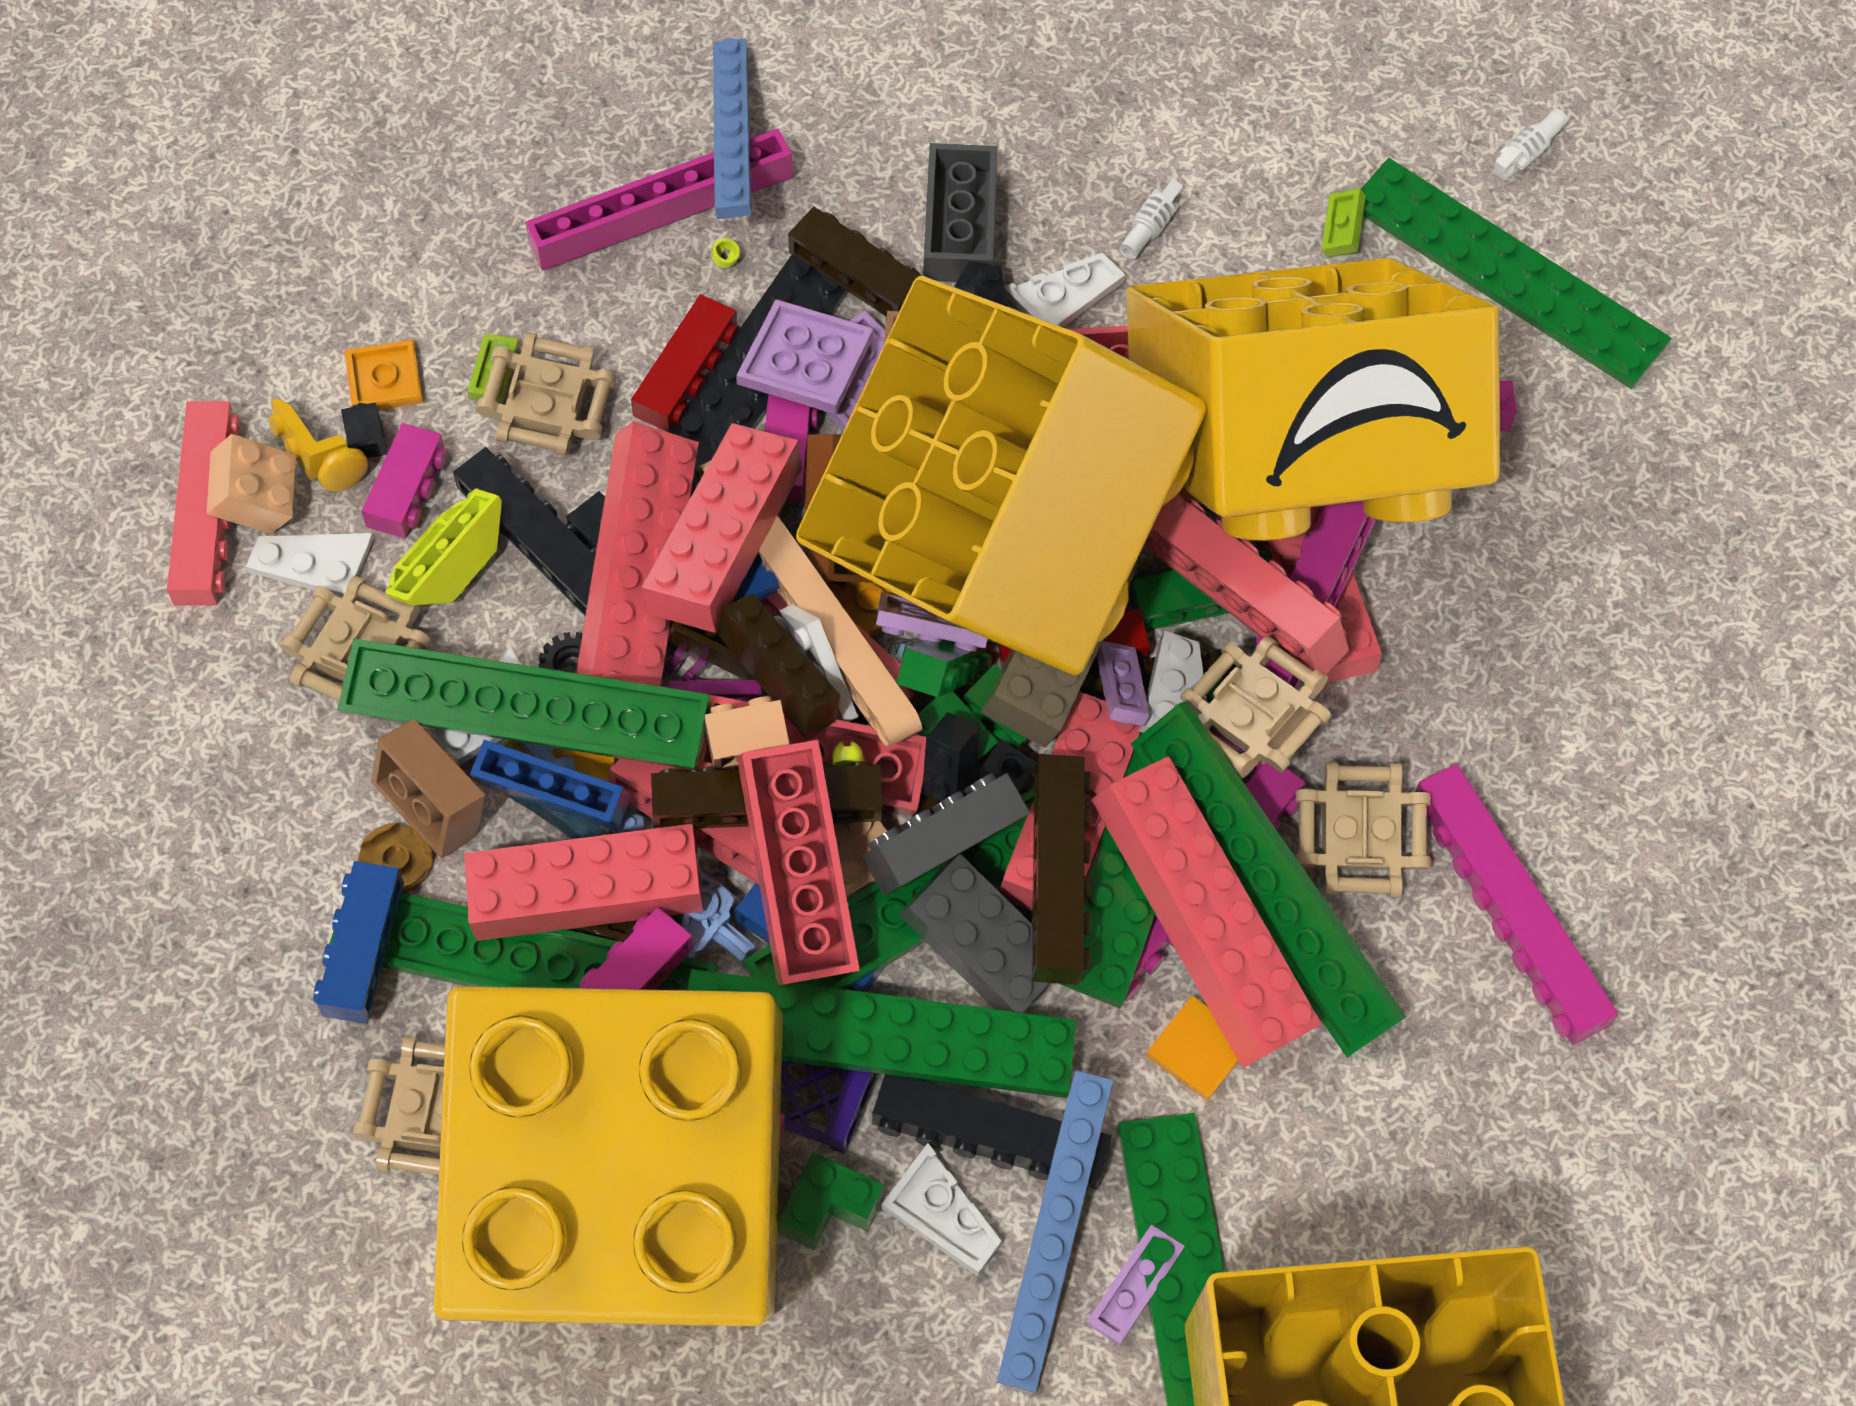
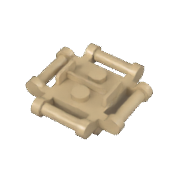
(546, 395)
(349, 620)
(1258, 707)
(1362, 829)
(413, 1112)

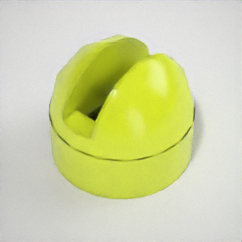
(717, 250)
(846, 755)

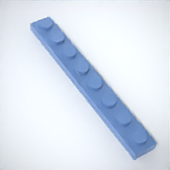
(731, 129)
(1055, 1232)

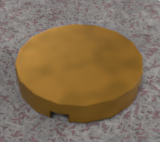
(386, 847)

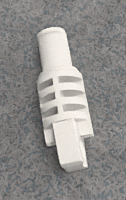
(1529, 144)
(1151, 219)

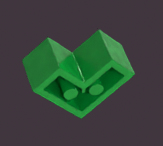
(828, 1191)

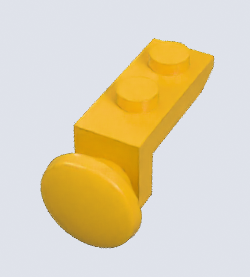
(327, 459)

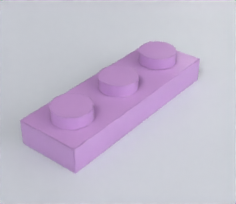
(1122, 684)
(1128, 1292)

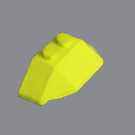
(448, 552)

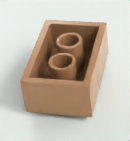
(427, 787)

